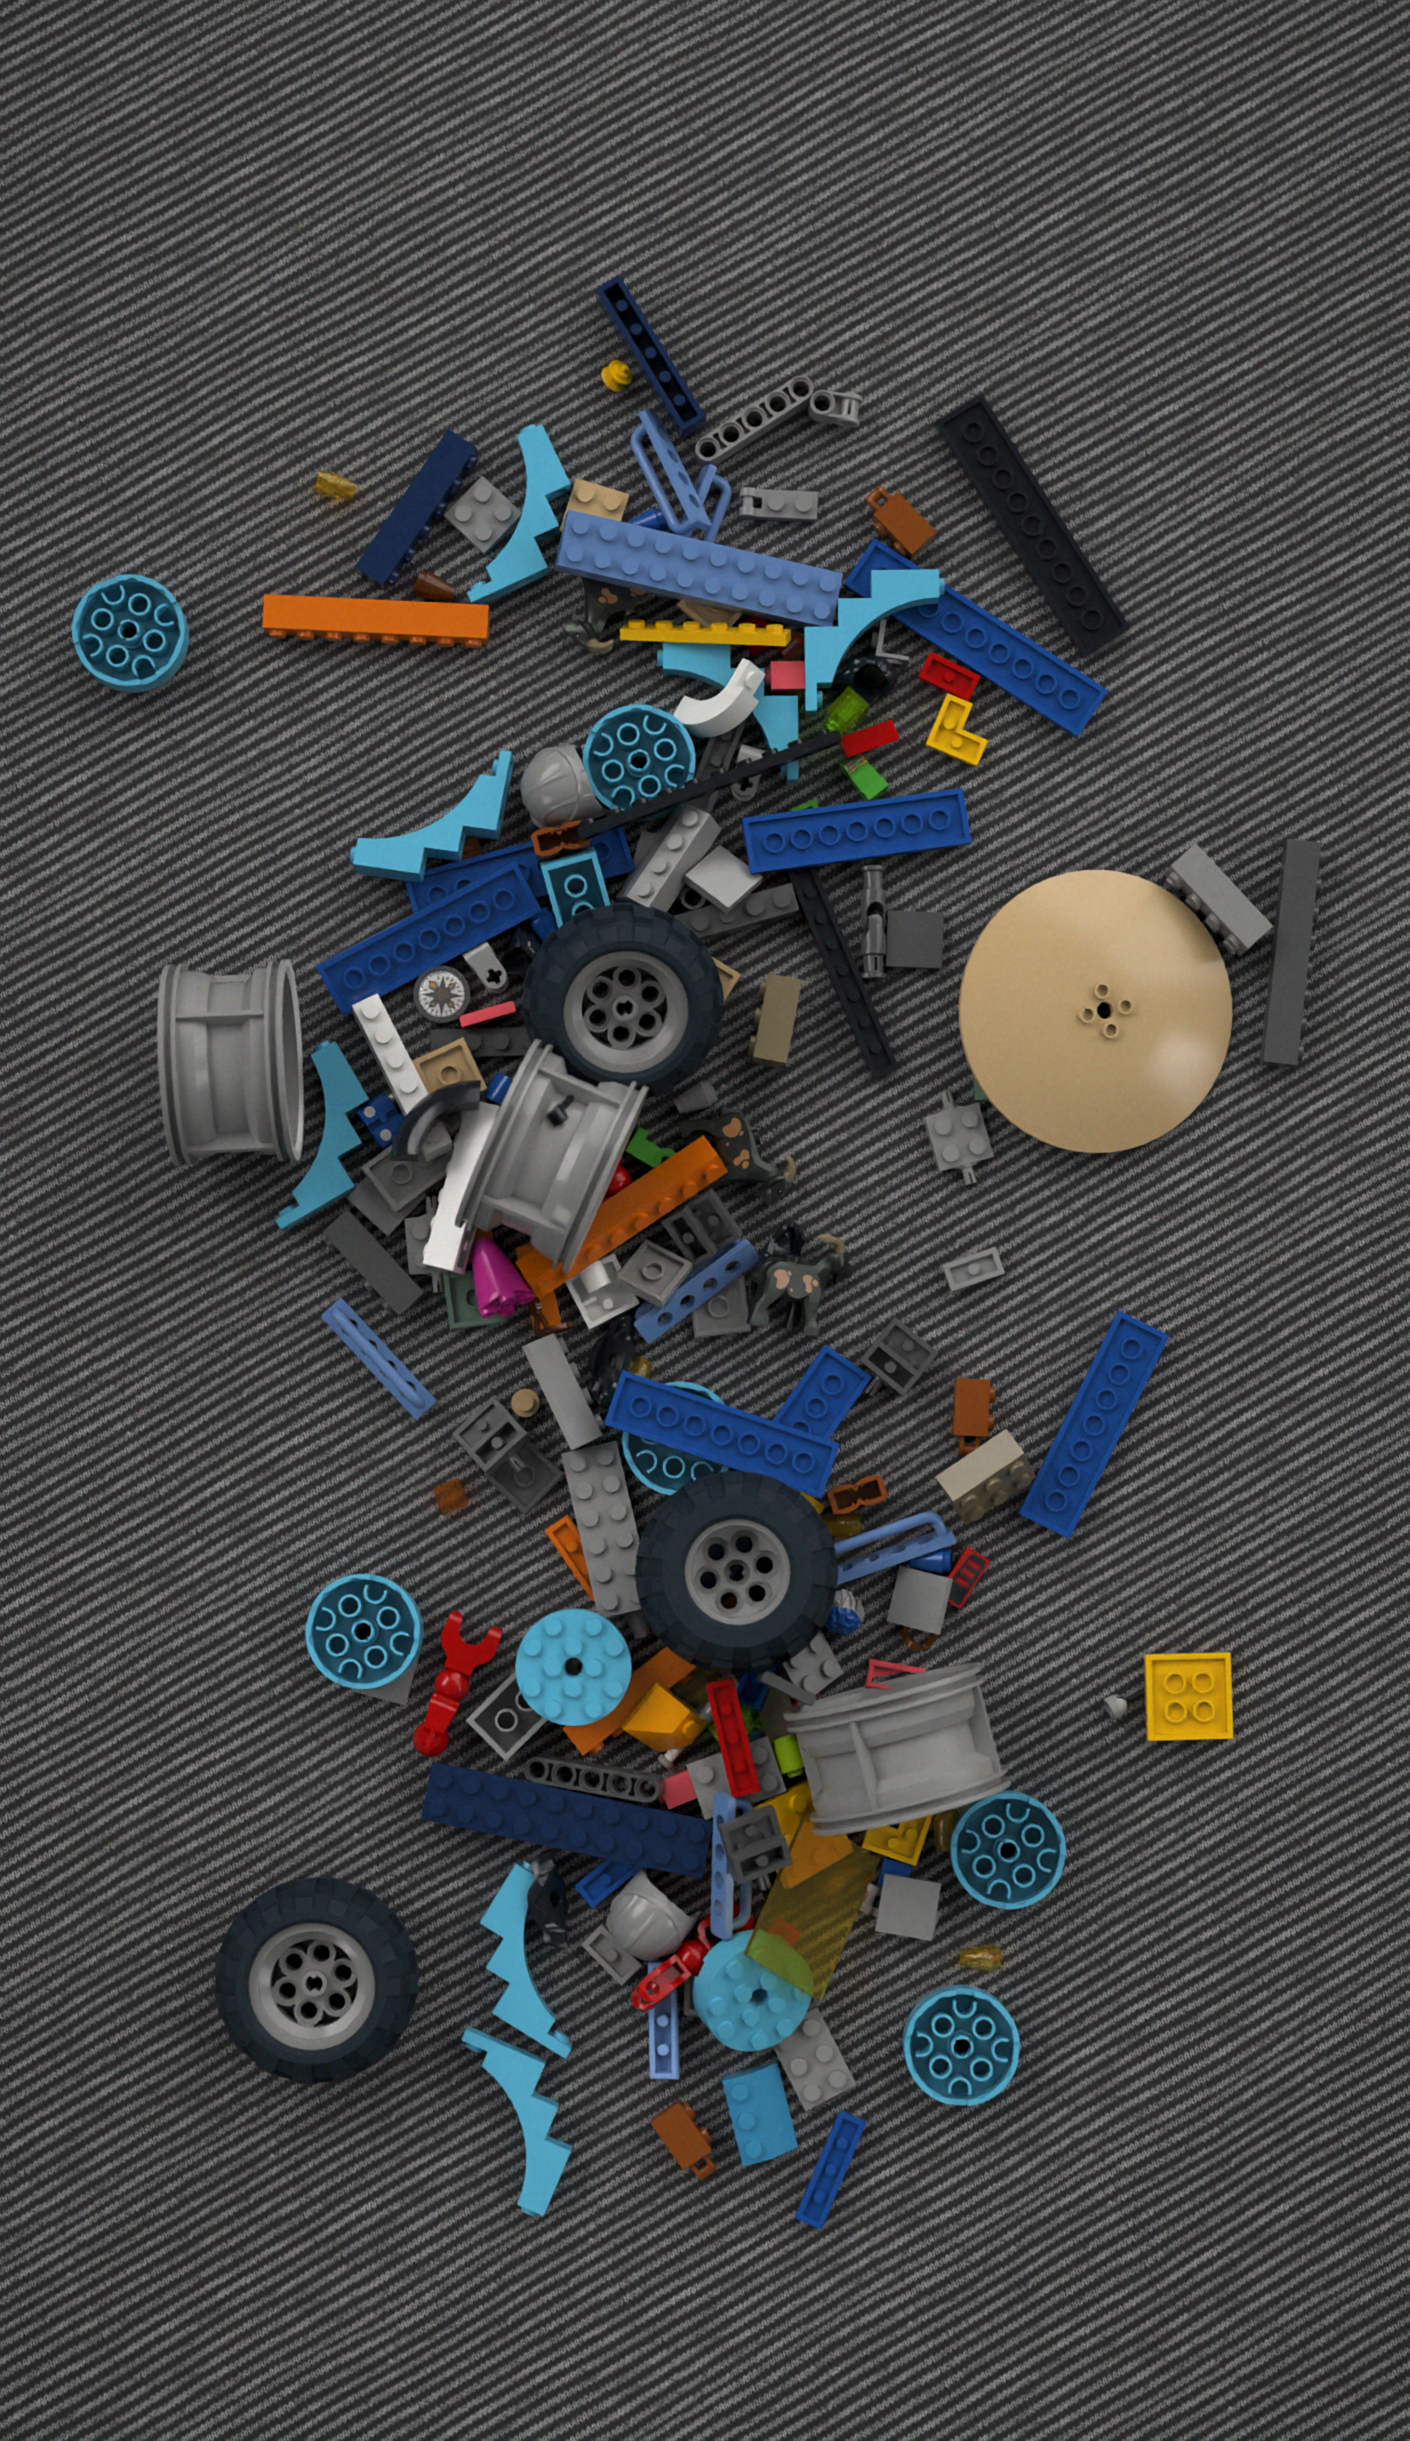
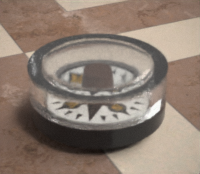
(442, 994)

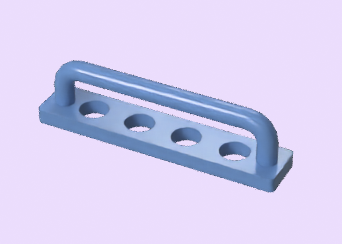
(675, 471)
(704, 480)
(714, 1267)
(377, 1359)
(897, 1553)
(722, 1891)

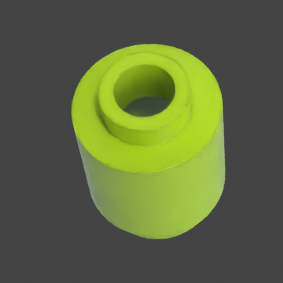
(788, 1755)

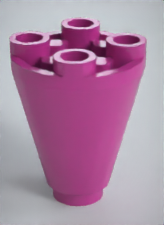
(496, 1280)

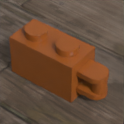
(900, 523)
(972, 1411)
(684, 2137)

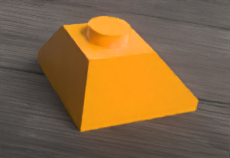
(664, 1721)

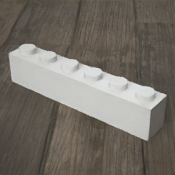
(397, 1068)
(449, 1244)

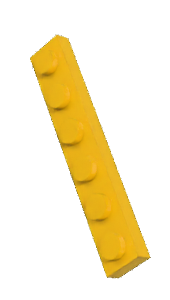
(715, 634)

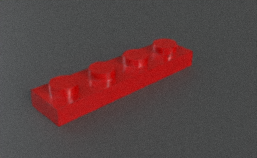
(732, 1737)

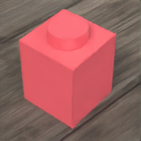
(786, 677)
(678, 1789)

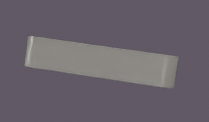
(761, 410)

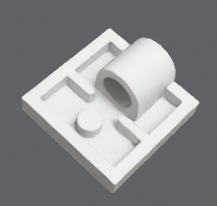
(598, 1294)

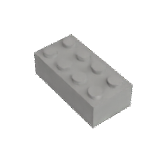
(1217, 900)
(507, 1718)

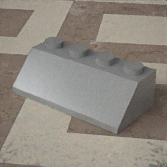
(669, 857)
(562, 1390)

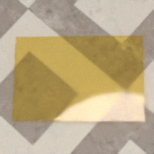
(811, 1909)

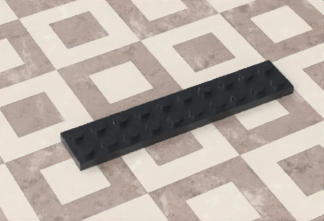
(1032, 526)

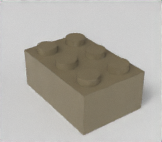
(775, 1020)
(986, 1477)

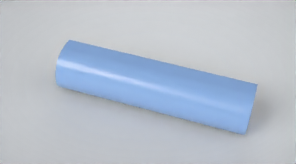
(664, 2034)

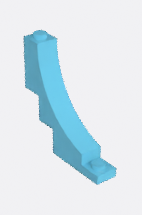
(521, 558)
(889, 593)
(711, 664)
(476, 815)
(327, 1176)
(520, 2002)
(518, 2075)

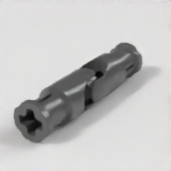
(873, 939)

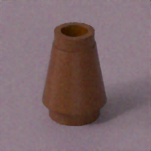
(433, 587)

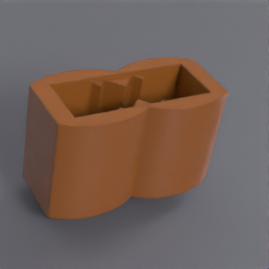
(555, 842)
(849, 1497)

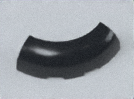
(428, 1112)

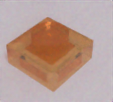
(450, 1495)

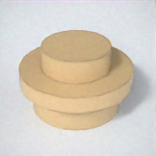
(525, 1402)

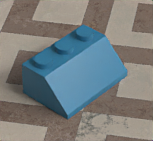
(759, 2113)

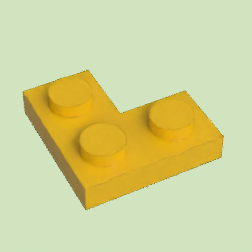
(948, 733)
(901, 1842)

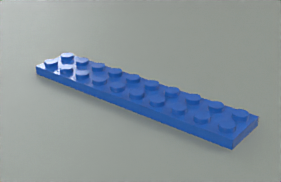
(989, 647)
(814, 1408)

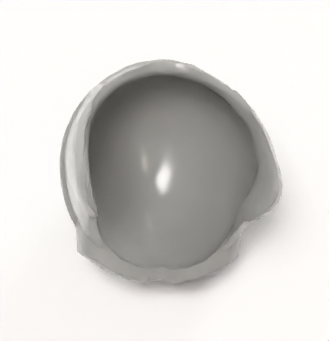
(558, 788)
(647, 1921)

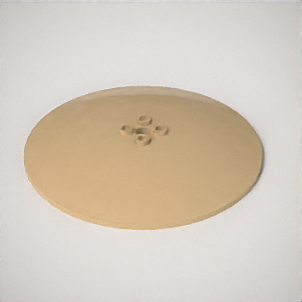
(1036, 1024)

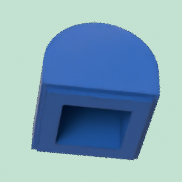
(498, 1089)

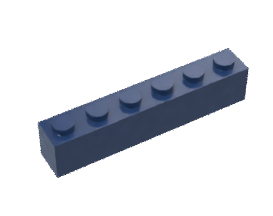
(650, 357)
(417, 510)

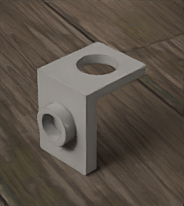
(877, 643)

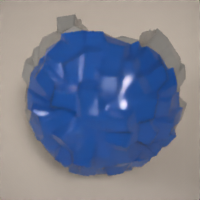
(845, 1613)

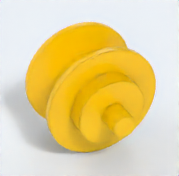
(616, 375)

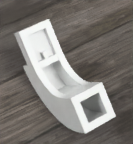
(727, 708)

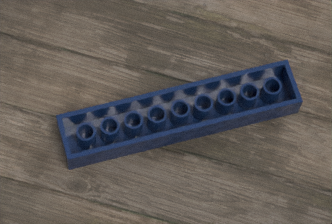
(567, 1820)

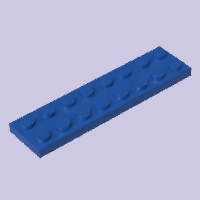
(856, 831)
(441, 881)
(429, 937)
(1093, 1424)
(721, 1433)

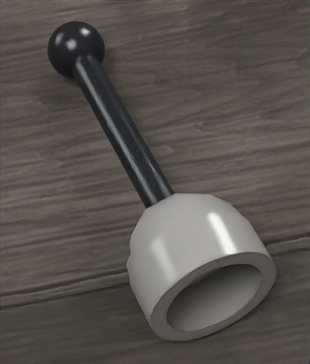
(1117, 1705)

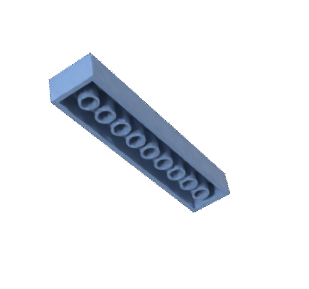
(697, 571)

